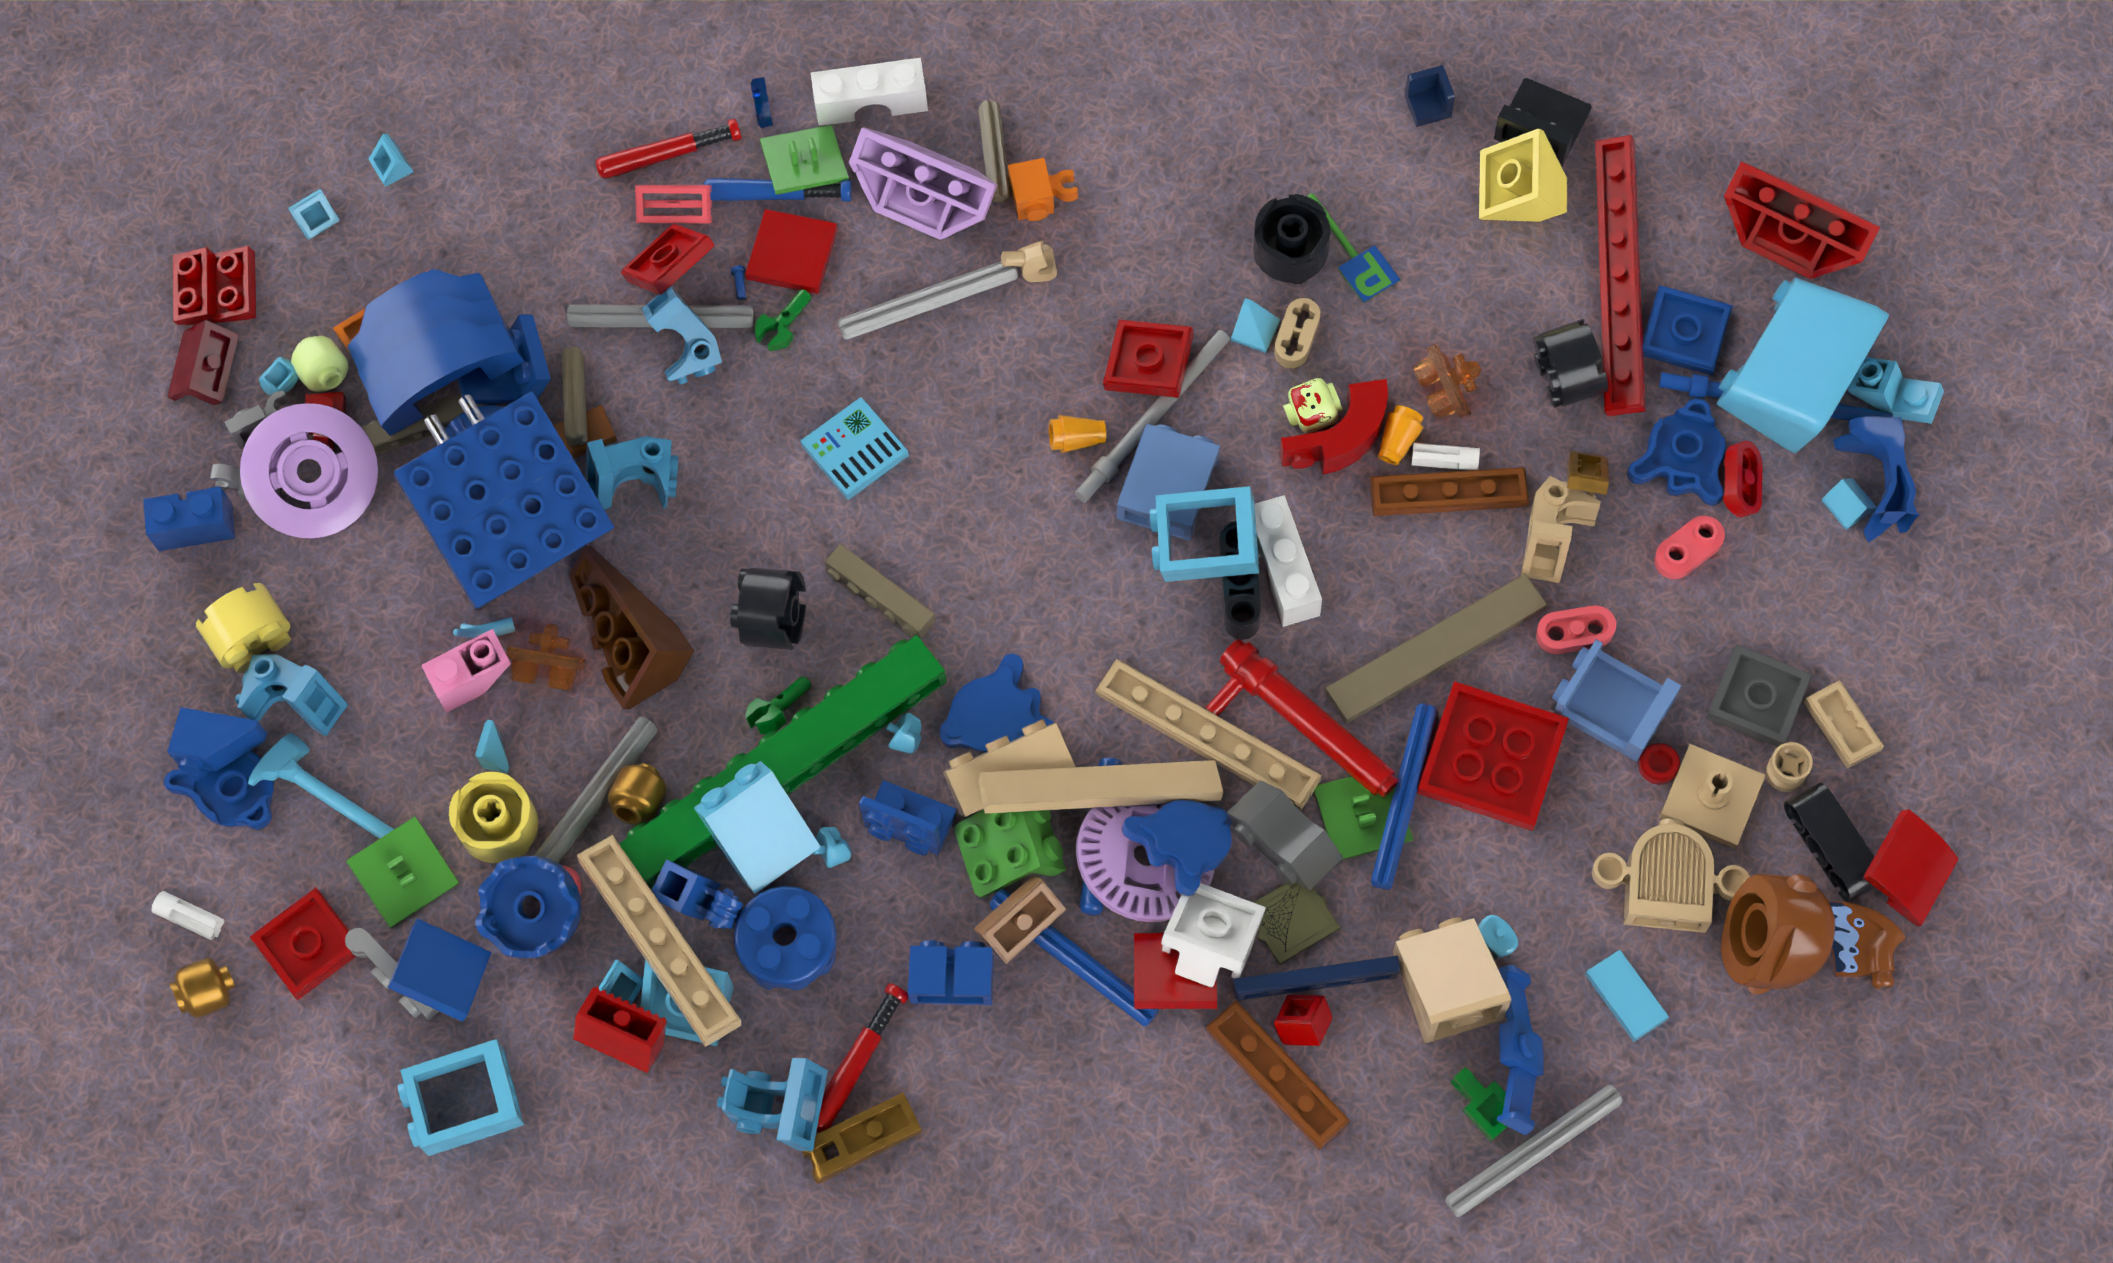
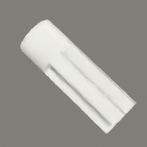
(1445, 456)
(187, 915)

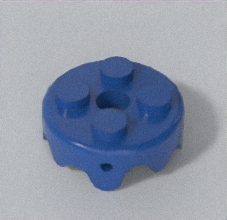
(502, 911)
(790, 965)

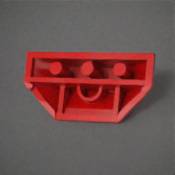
(1795, 224)

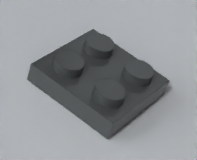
(1759, 696)

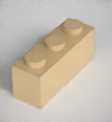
(1038, 749)

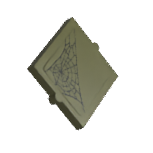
(1294, 921)

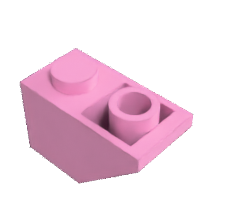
(466, 670)

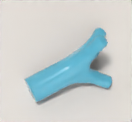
(500, 628)

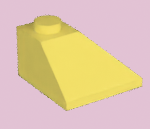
(1521, 180)

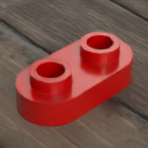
(1743, 479)

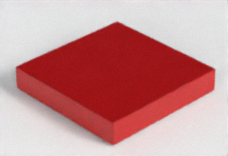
(791, 251)
(667, 258)
(1148, 358)
(304, 943)
(1158, 984)

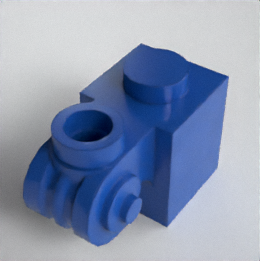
(696, 896)

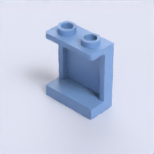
(1167, 465)
(1614, 701)

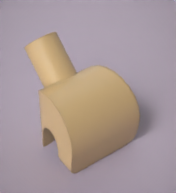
(1035, 261)

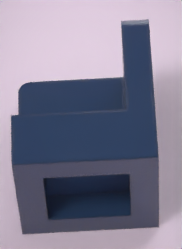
(1429, 95)

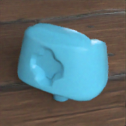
(278, 377)
(906, 734)
(833, 848)
(1498, 936)

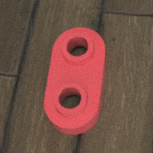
(1690, 546)
(1574, 628)

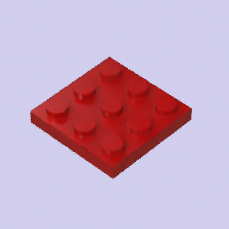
(1493, 756)

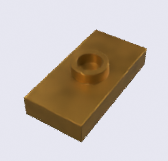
(1588, 472)

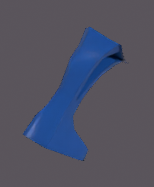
(1884, 440)

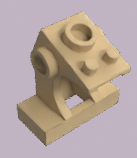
(1551, 509)

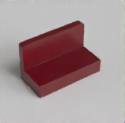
(203, 363)

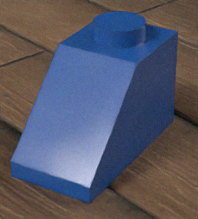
(212, 739)

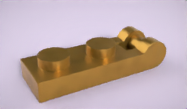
(863, 1137)

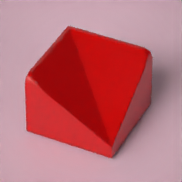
(1303, 1020)

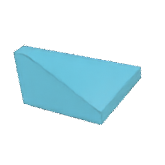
(1255, 326)
(491, 749)

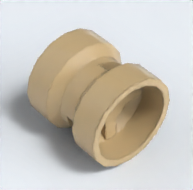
(1793, 760)

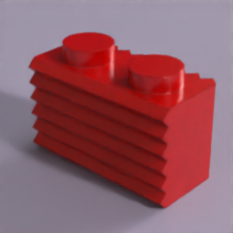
(620, 1029)

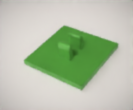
(803, 159)
(1354, 816)
(402, 872)

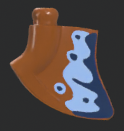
(1864, 943)

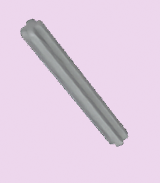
(926, 299)
(632, 316)
(597, 791)
(1533, 1150)

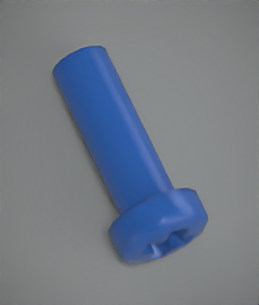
(738, 272)

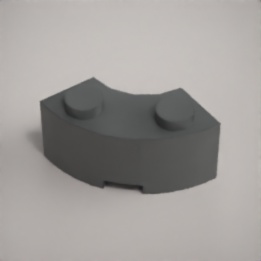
(1284, 835)

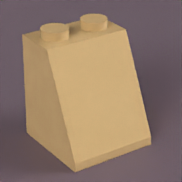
(1451, 979)

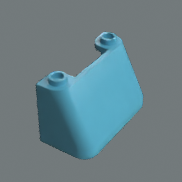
(1802, 362)

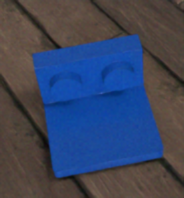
(517, 382)
(907, 817)

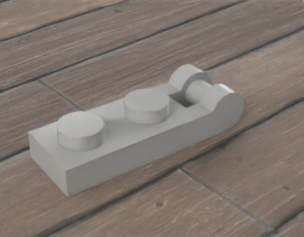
(363, 946)

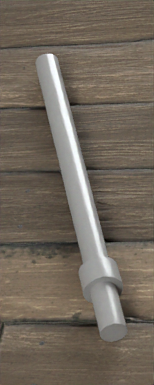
(1106, 467)

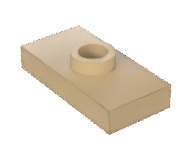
(1843, 724)

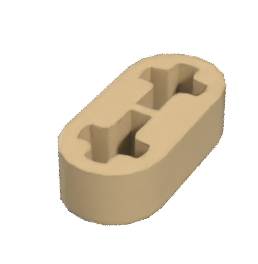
(1289, 330)

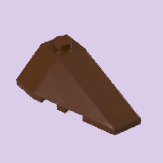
(637, 638)

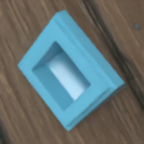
(389, 161)
(313, 214)
(1848, 502)
(622, 982)

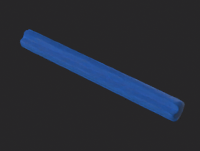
(1404, 797)
(1086, 968)

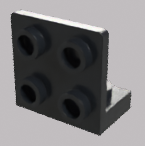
(1544, 109)

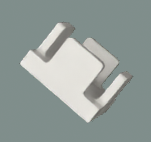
(1212, 933)

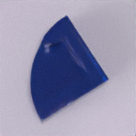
(761, 102)

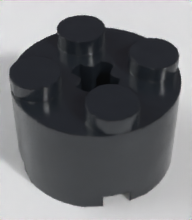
(1291, 238)
(1570, 362)
(769, 608)

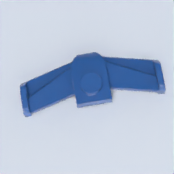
(1521, 1052)

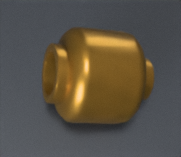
(637, 793)
(202, 987)

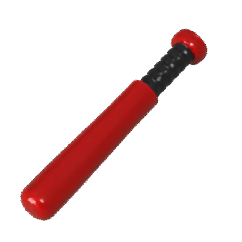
(649, 154)
(857, 1058)

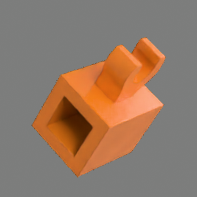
(1035, 190)

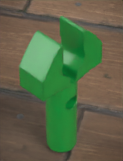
(781, 322)
(769, 714)

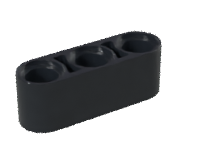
(1236, 597)
(1834, 839)

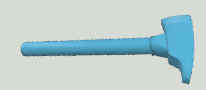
(282, 763)

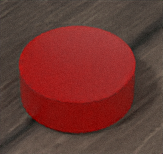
(1659, 763)

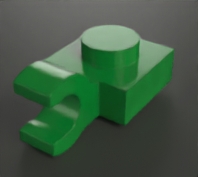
(1484, 1103)

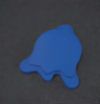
(1684, 452)
(992, 708)
(226, 794)
(1185, 836)

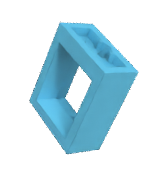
(1209, 567)
(502, 1085)

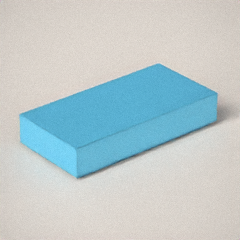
(1626, 995)

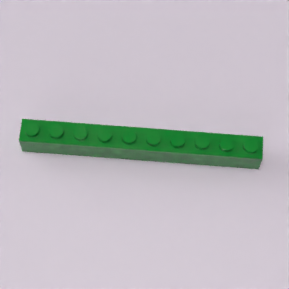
(797, 751)

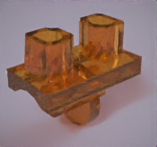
(1437, 368)
(527, 661)

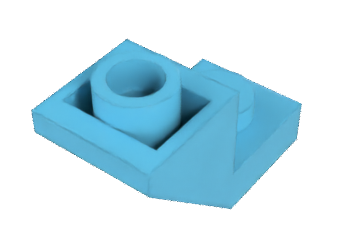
(1883, 387)

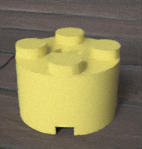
(244, 626)
(478, 803)

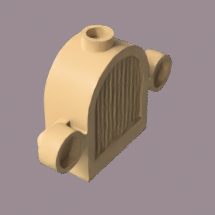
(1669, 879)

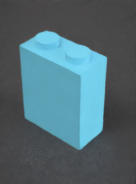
(756, 826)

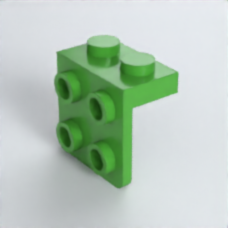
(1007, 848)

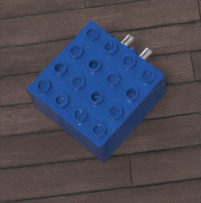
(501, 497)

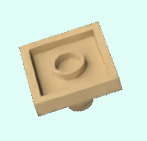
(1713, 795)

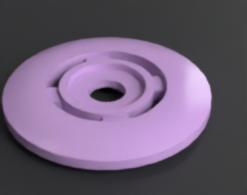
(272, 462)
(1108, 859)

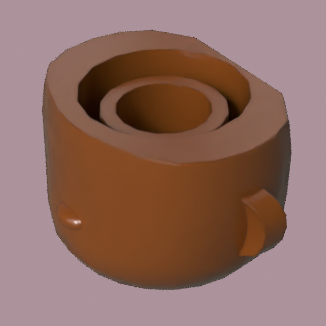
(1777, 932)

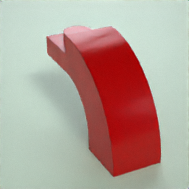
(1346, 440)

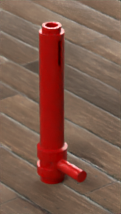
(1261, 678)

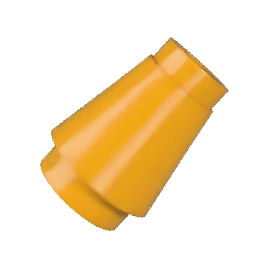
(1075, 433)
(1399, 434)

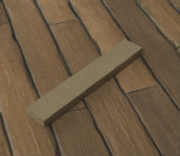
(1435, 648)

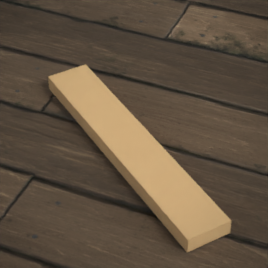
(1206, 733)
(1099, 786)
(659, 941)

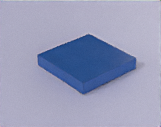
(1686, 330)
(439, 970)

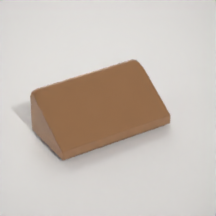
(1020, 918)

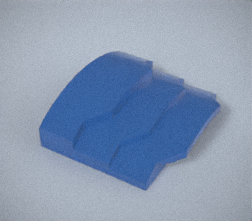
(426, 338)

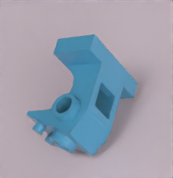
(672, 312)
(626, 461)
(303, 690)
(750, 1101)

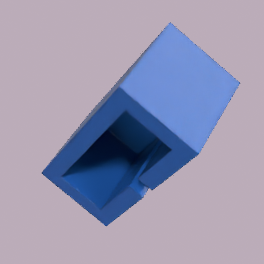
(197, 520)
(951, 975)

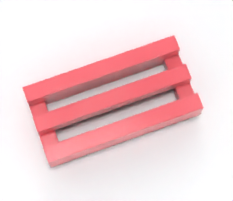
(705, 203)

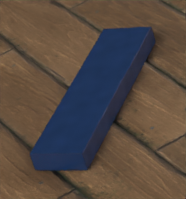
(1316, 978)

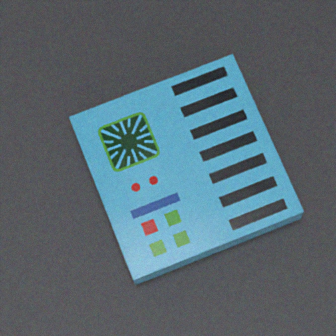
(854, 448)

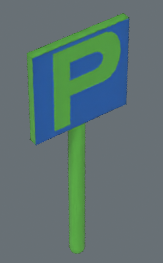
(1366, 272)

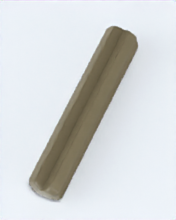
(994, 148)
(574, 396)

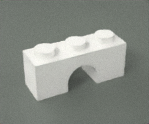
(891, 84)
(1287, 565)

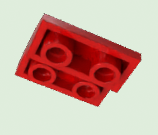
(214, 286)
(1911, 867)

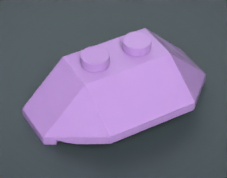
(919, 185)

